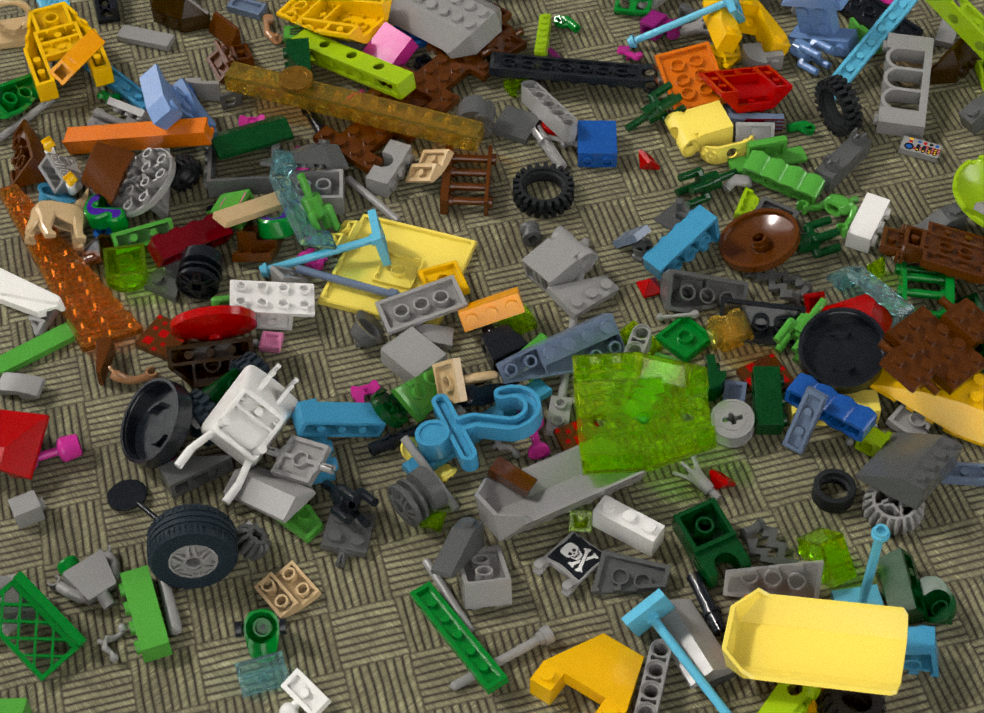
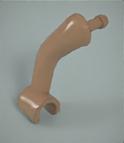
(275, 38)
(118, 376)

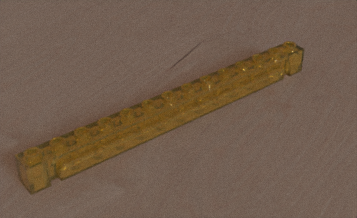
(359, 108)

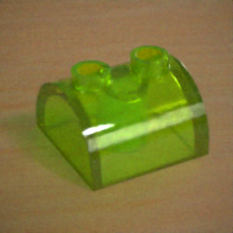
(125, 267)

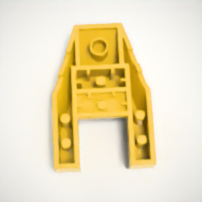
(727, 31)
(49, 37)

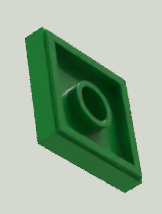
(684, 338)

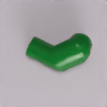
(801, 126)

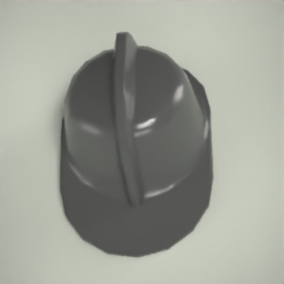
(366, 330)

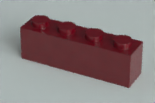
(169, 246)

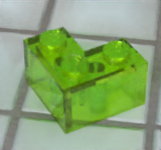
(832, 548)

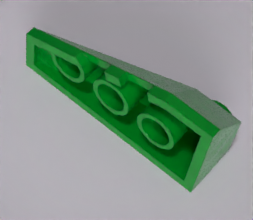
(17, 96)

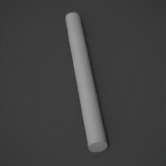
(29, 116)
(372, 199)
(418, 457)
(447, 594)

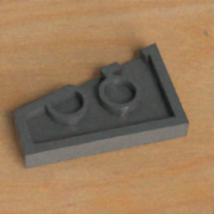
(628, 574)

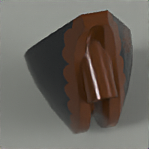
(94, 249)

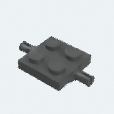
(347, 539)

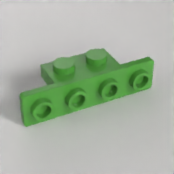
(774, 147)

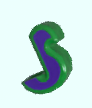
(103, 217)
(274, 228)

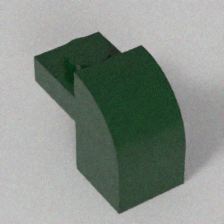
(715, 377)

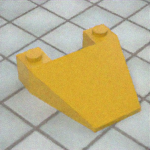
(595, 668)

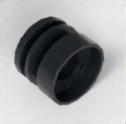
(200, 271)

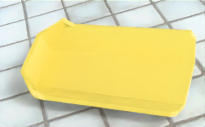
(817, 642)

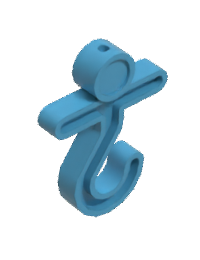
(454, 432)

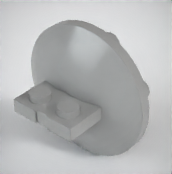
(147, 184)

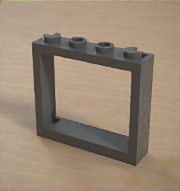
(219, 186)

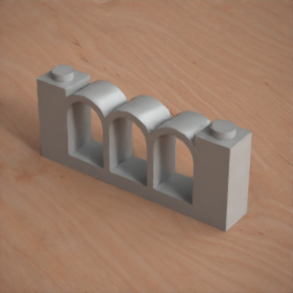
(896, 120)

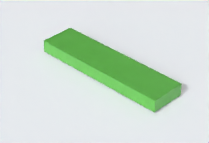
(36, 348)

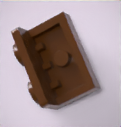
(220, 60)

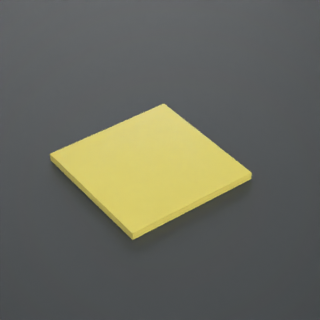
(409, 250)

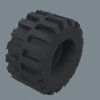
(834, 702)

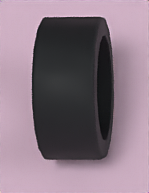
(832, 504)

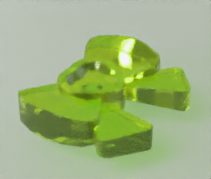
(511, 86)

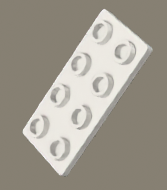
(274, 301)

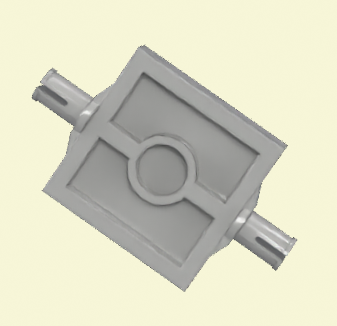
(301, 460)

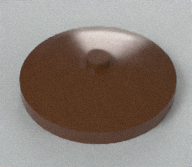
(759, 240)

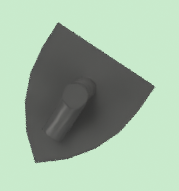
(673, 214)

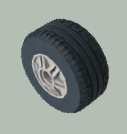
(192, 546)

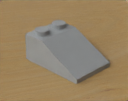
(327, 182)
(486, 580)

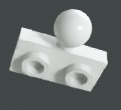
(304, 693)

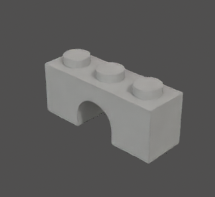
(385, 179)

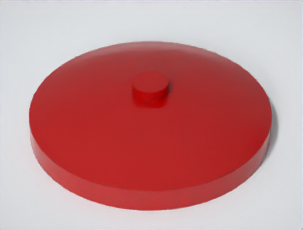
(213, 323)

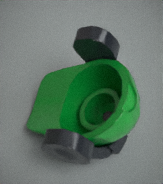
(261, 631)

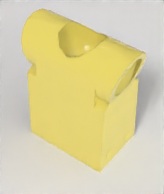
(700, 127)

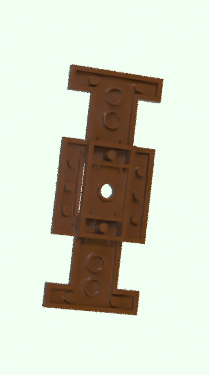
(431, 92)

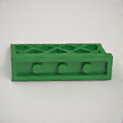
(51, 616)

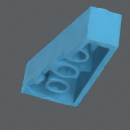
(683, 242)
(922, 651)

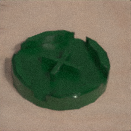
(389, 408)

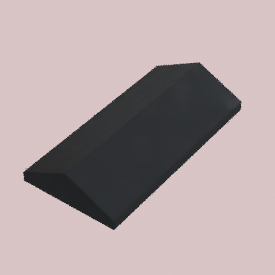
(763, 317)

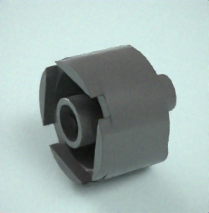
(478, 109)

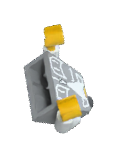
(60, 171)

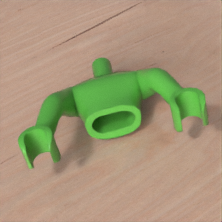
(835, 205)

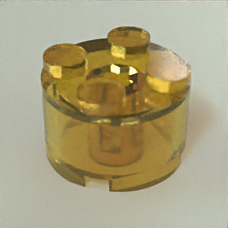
(728, 331)

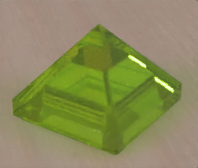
(877, 267)
(580, 520)
(434, 521)

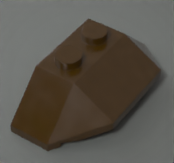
(180, 15)
(954, 64)
(206, 361)

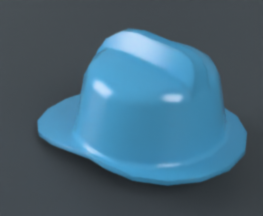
(46, 193)

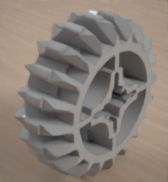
(890, 512)

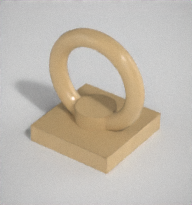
(14, 29)
(452, 382)

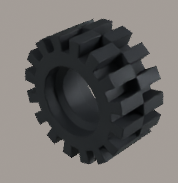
(186, 173)

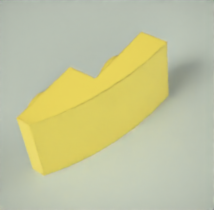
(347, 233)

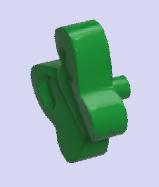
(102, 94)

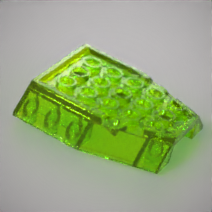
(632, 386)

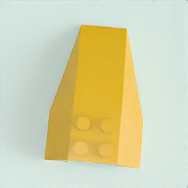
(338, 19)
(957, 413)

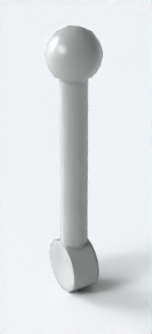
(694, 314)

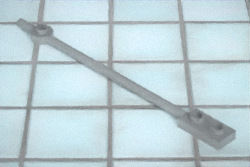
(560, 405)

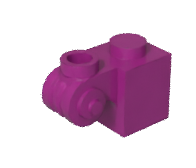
(655, 19)

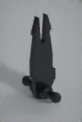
(481, 394)

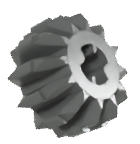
(252, 541)

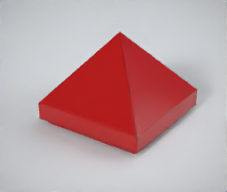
(647, 161)
(648, 287)
(812, 298)
(720, 480)

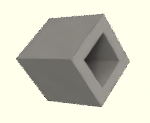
(27, 509)

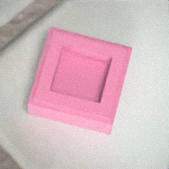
(271, 341)

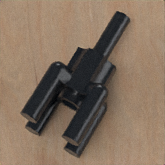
(347, 501)

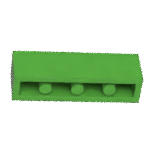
(145, 614)

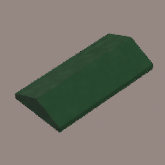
(251, 137)

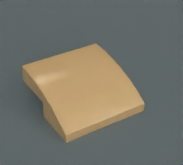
(430, 166)

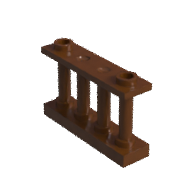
(449, 185)

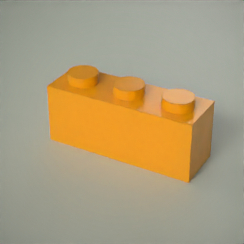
(491, 309)

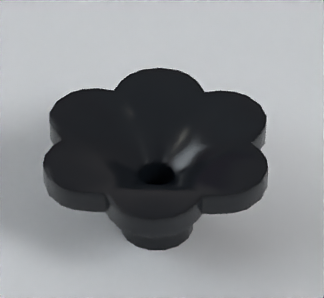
(421, 61)

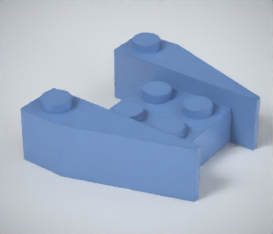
(821, 21)
(170, 102)

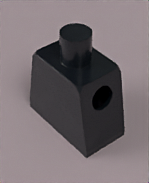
(500, 343)

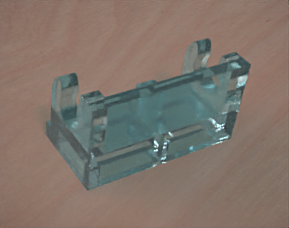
(261, 673)

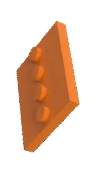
(683, 69)

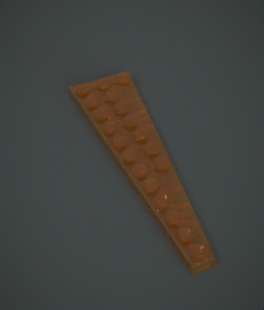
(89, 305)

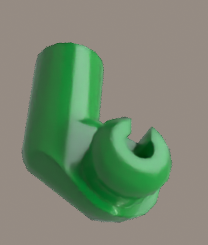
(566, 22)

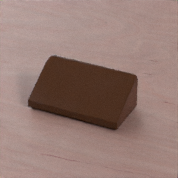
(224, 30)
(512, 477)

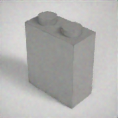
(410, 354)

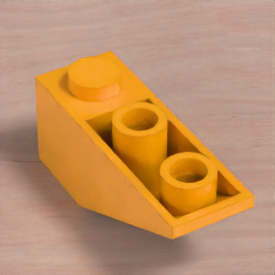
(77, 57)

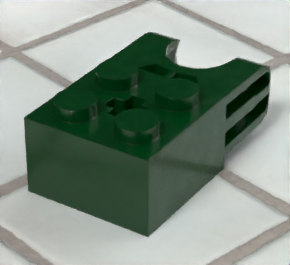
(709, 540)

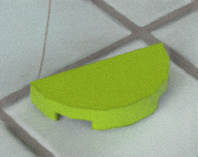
(747, 202)

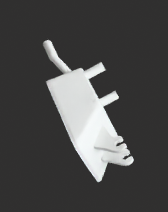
(246, 421)

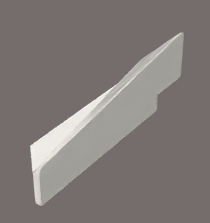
(27, 296)

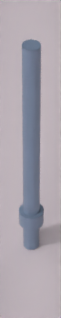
(346, 282)

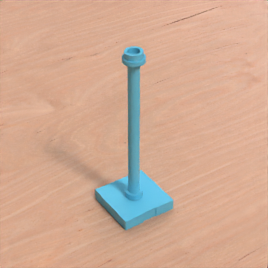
(733, 6)
(376, 238)
(867, 592)
(649, 614)

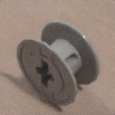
(743, 421)

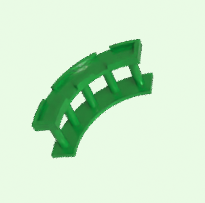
(919, 274)

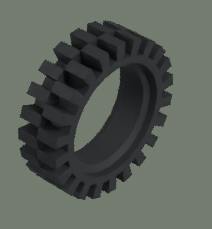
(852, 115)
(540, 206)

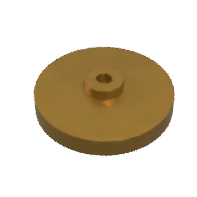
(295, 79)

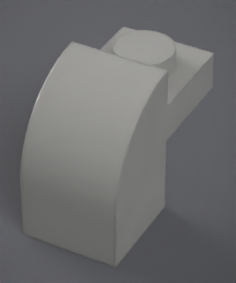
(753, 55)

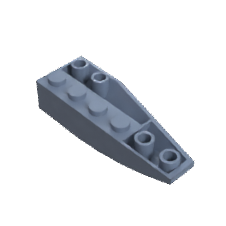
(555, 353)

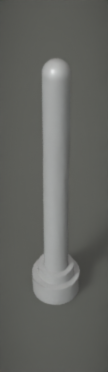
(542, 637)

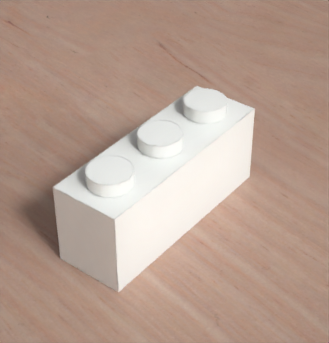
(868, 223)
(628, 525)

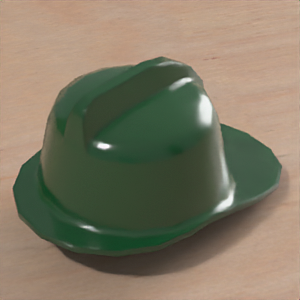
(938, 600)

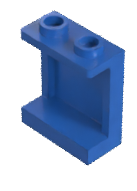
(597, 143)

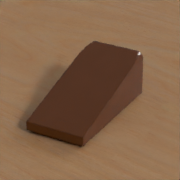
(242, 54)
(104, 357)

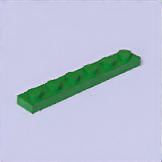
(459, 638)

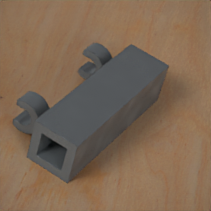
(844, 159)

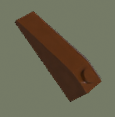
(27, 156)

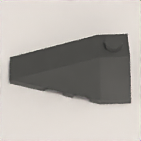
(317, 156)
(692, 291)

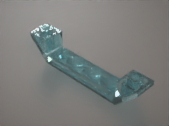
(281, 168)
(871, 285)

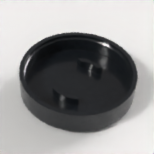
(842, 349)
(156, 423)

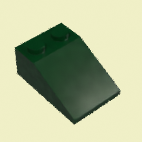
(297, 53)

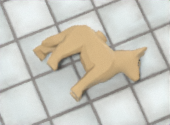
(60, 215)

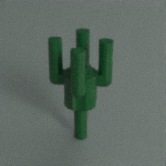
(657, 108)
(703, 184)
(811, 240)

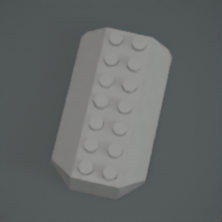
(451, 25)
(556, 492)

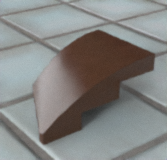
(107, 170)
(254, 248)

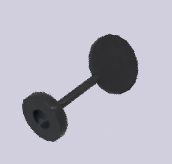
(128, 496)

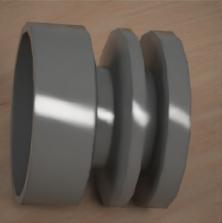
(417, 496)

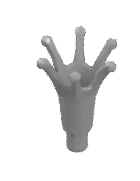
(695, 27)
(698, 478)

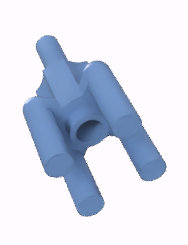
(807, 52)

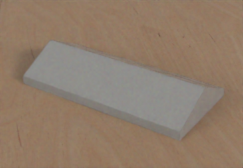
(420, 304)
(270, 494)
(696, 640)

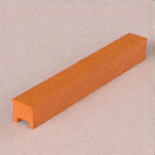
(139, 135)

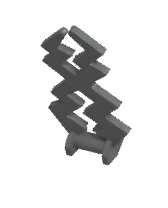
(785, 294)
(771, 534)

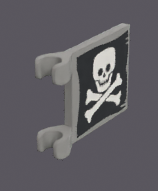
(572, 558)

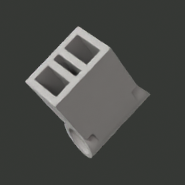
(558, 259)

